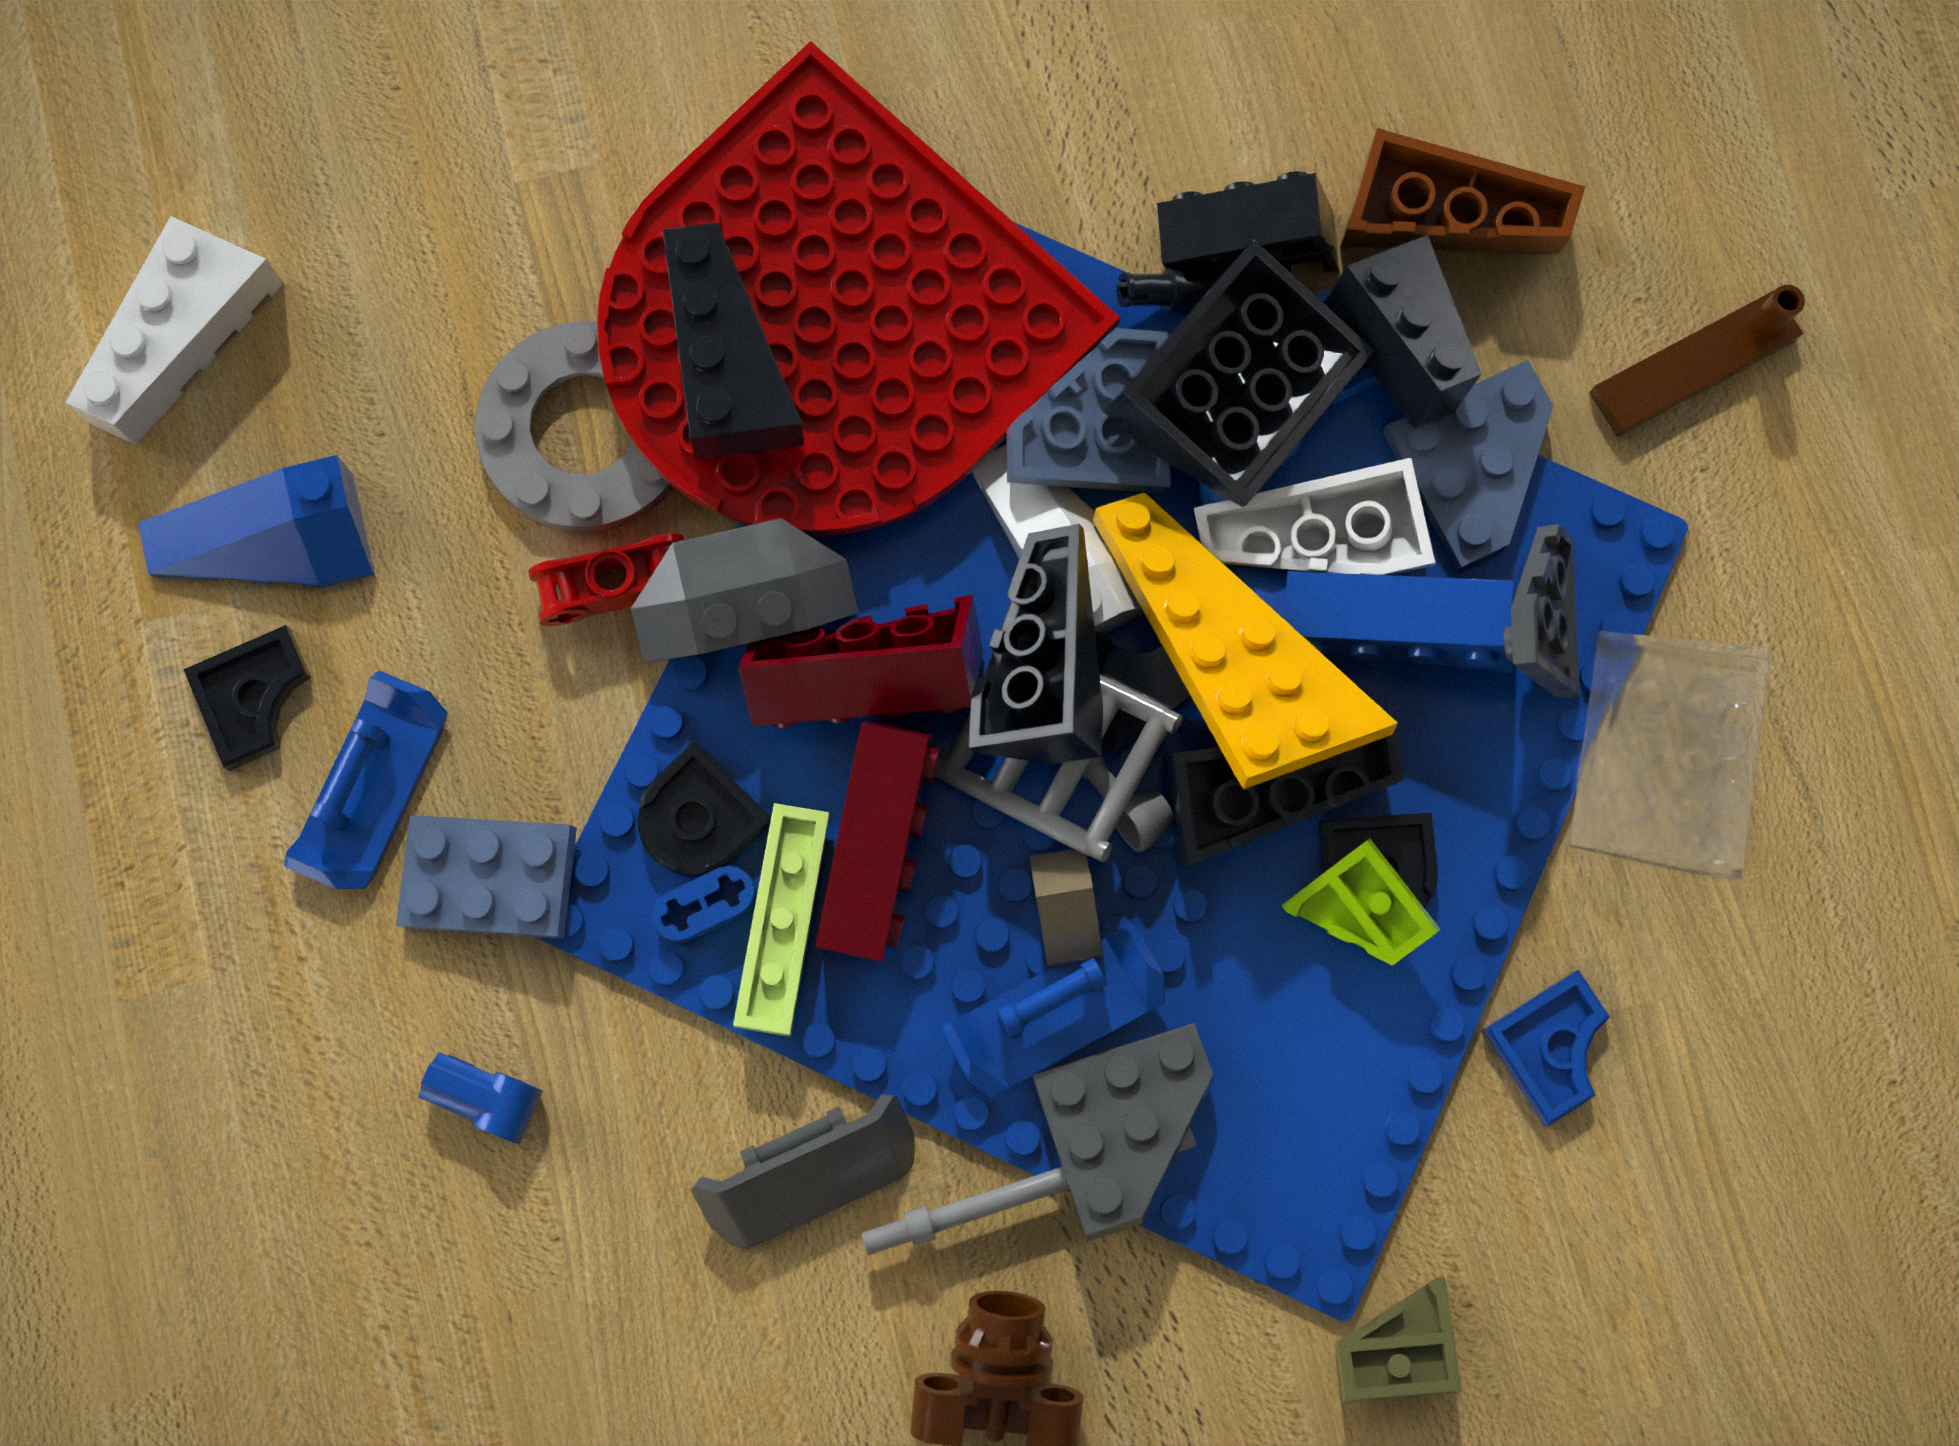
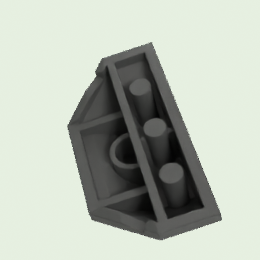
(740, 590)

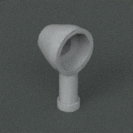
(1143, 817)

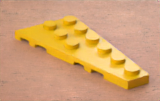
(1248, 670)

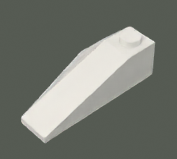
(1044, 507)
(1334, 524)

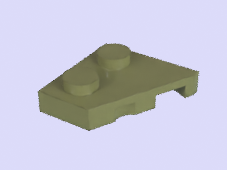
(1402, 1350)

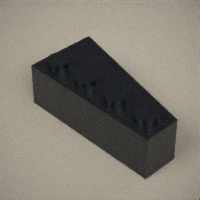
(1219, 815)

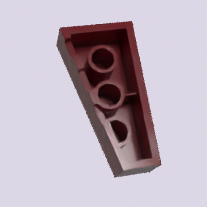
(865, 668)
(875, 839)

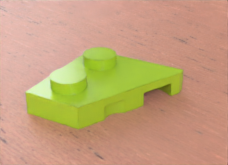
(1366, 905)

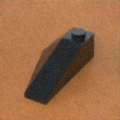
(1044, 673)

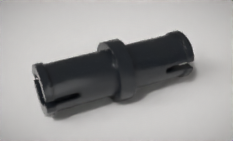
(1169, 289)

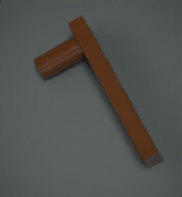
(1700, 360)

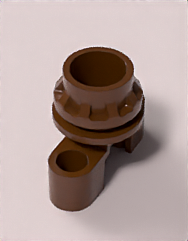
(1000, 1387)

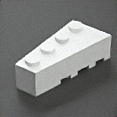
(169, 327)

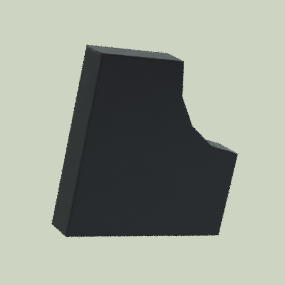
(1144, 673)
(244, 693)

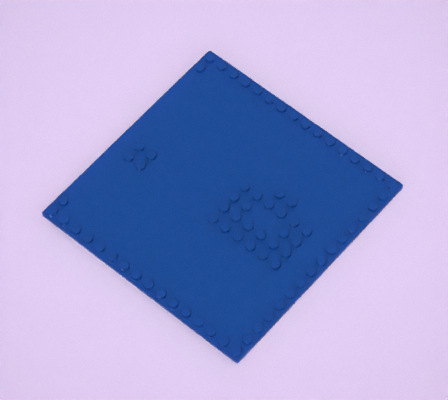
(1313, 1045)

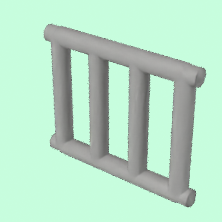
(1047, 816)

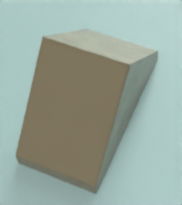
(1066, 907)

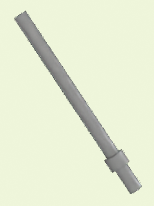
(922, 1225)

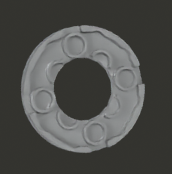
(519, 471)

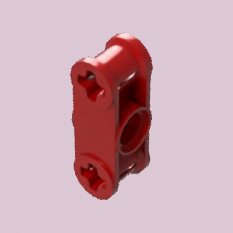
(580, 577)

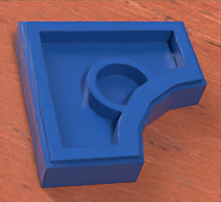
(1548, 1045)

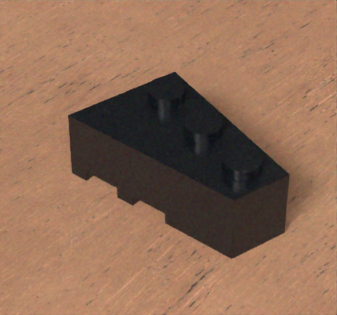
(1282, 215)

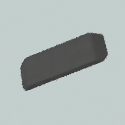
(808, 1173)

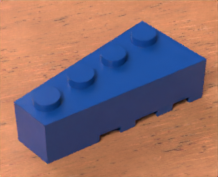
(1403, 618)

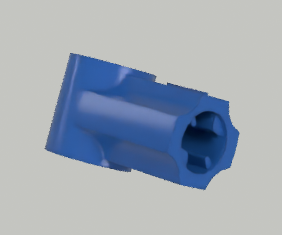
(492, 1101)

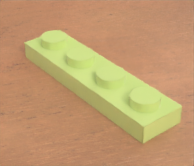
(782, 920)

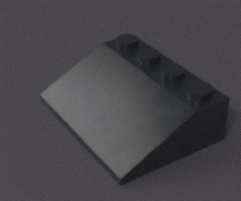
(1240, 377)

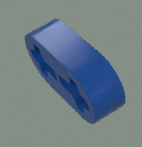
(698, 892)

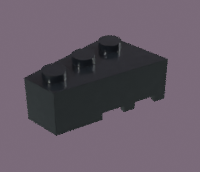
(1411, 322)

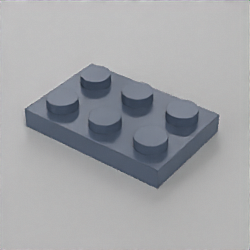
(486, 876)

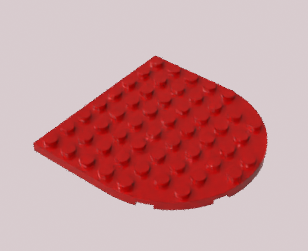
(885, 292)

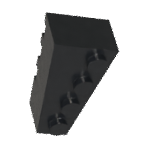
(726, 365)

